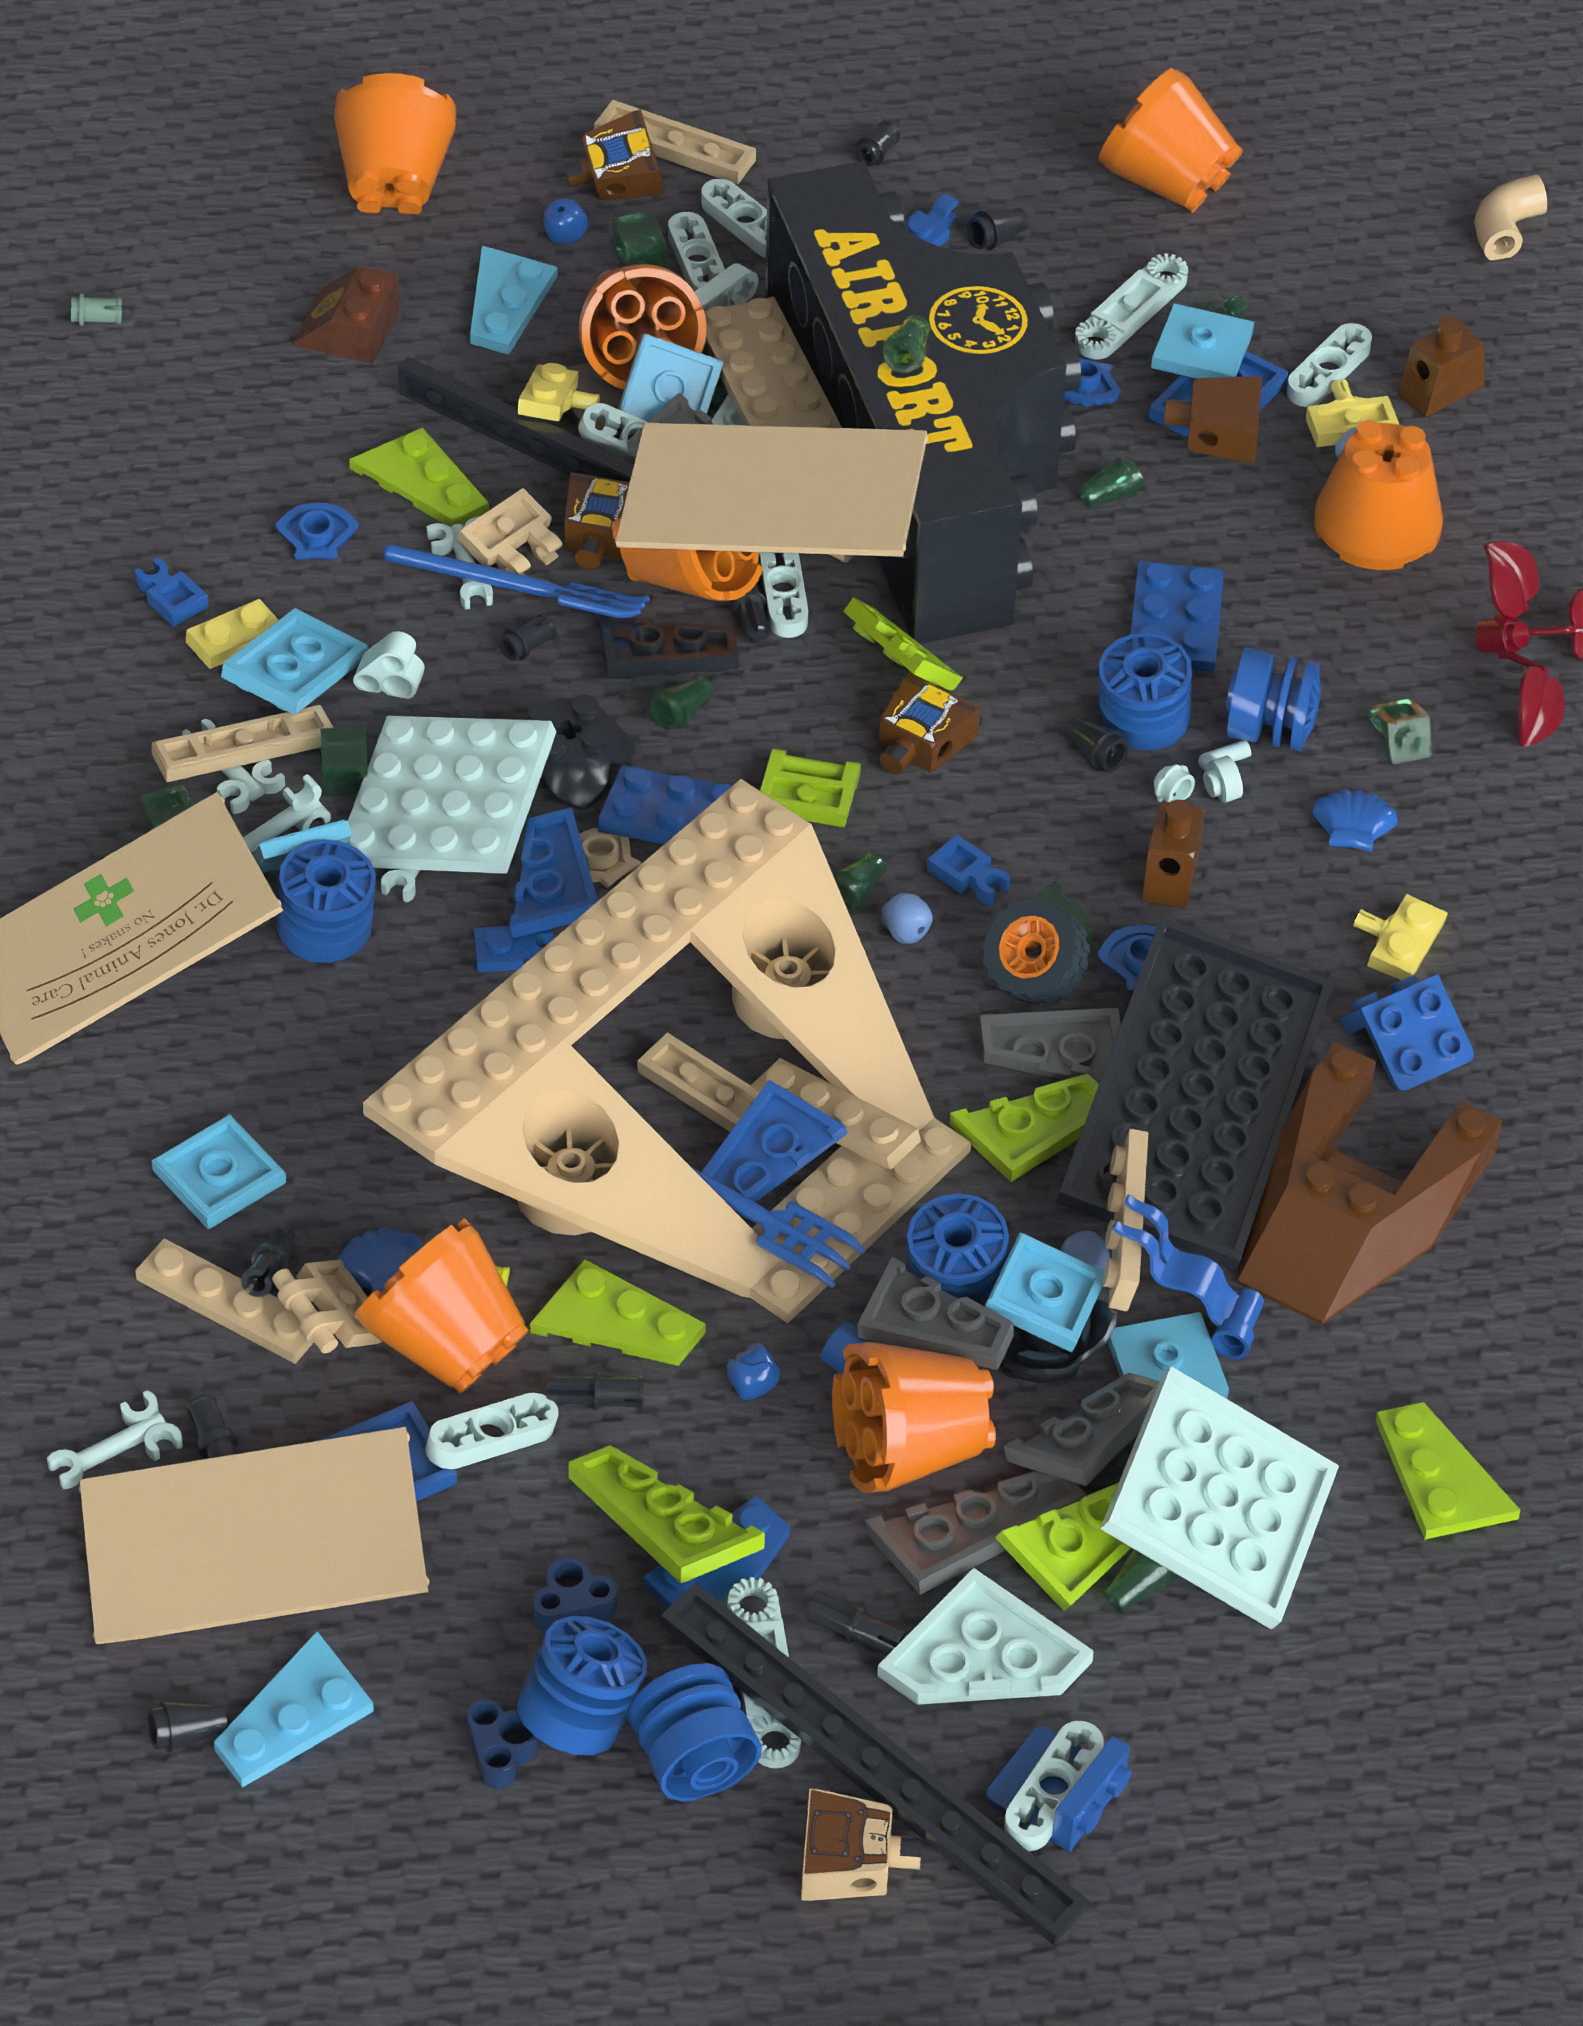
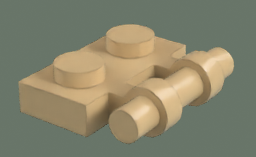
(337, 1298)

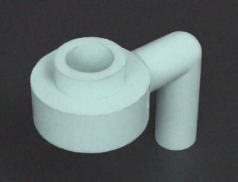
(1221, 772)

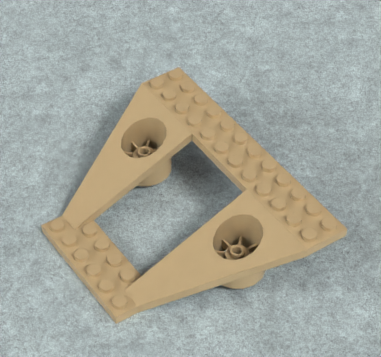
(515, 1093)

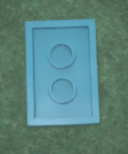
(294, 661)

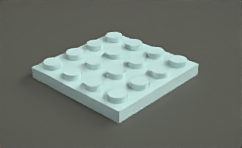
(449, 792)
(1220, 1498)

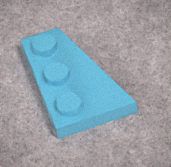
(507, 297)
(293, 1713)

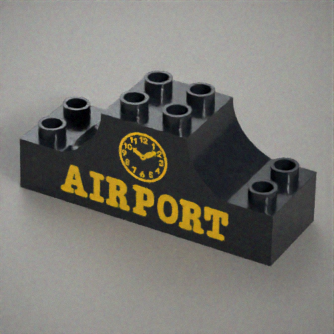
(982, 394)

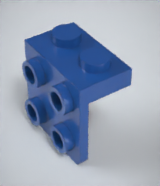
(1412, 1031)
(1085, 1801)

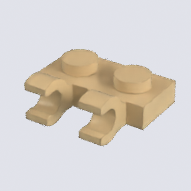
(505, 528)

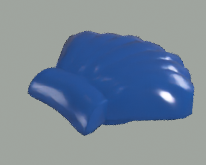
(1096, 385)
(317, 530)
(1354, 818)
(1126, 952)
(378, 1255)

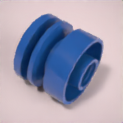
(1145, 690)
(1273, 699)
(325, 900)
(958, 1244)
(581, 1685)
(694, 1732)

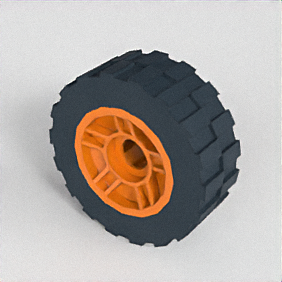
(1022, 930)

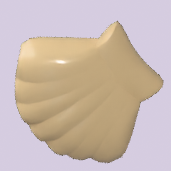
(607, 856)

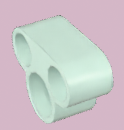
(391, 667)

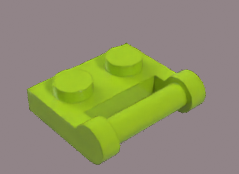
(811, 787)

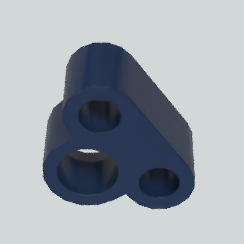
(574, 1600)
(490, 1746)

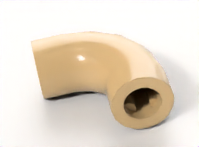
(1502, 209)

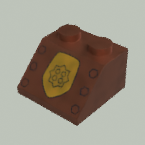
(352, 315)

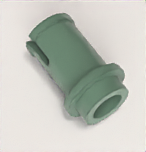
(96, 310)

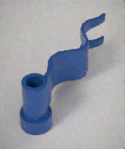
(1197, 1274)

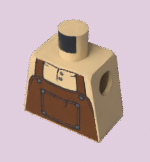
(851, 1847)

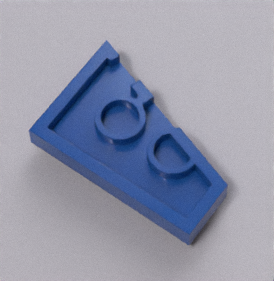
(554, 875)
(772, 1142)
(721, 1580)

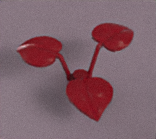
(1512, 583)

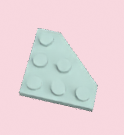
(983, 1648)

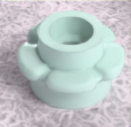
(1171, 780)

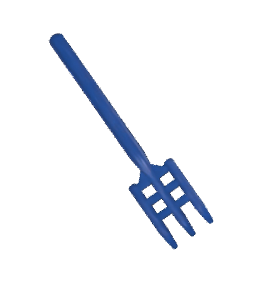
(573, 595)
(778, 1222)

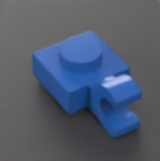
(934, 226)

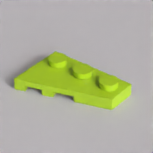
(423, 475)
(900, 645)
(1028, 1129)
(616, 1314)
(1439, 1475)
(1066, 1547)

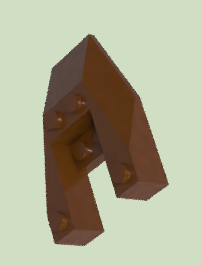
(1339, 1226)

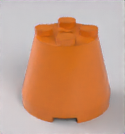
(393, 140)
(1172, 143)
(636, 303)
(1381, 498)
(694, 572)
(447, 1309)
(908, 1413)

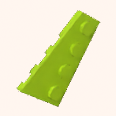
(661, 1516)

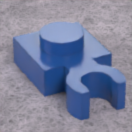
(171, 596)
(966, 866)
(500, 952)

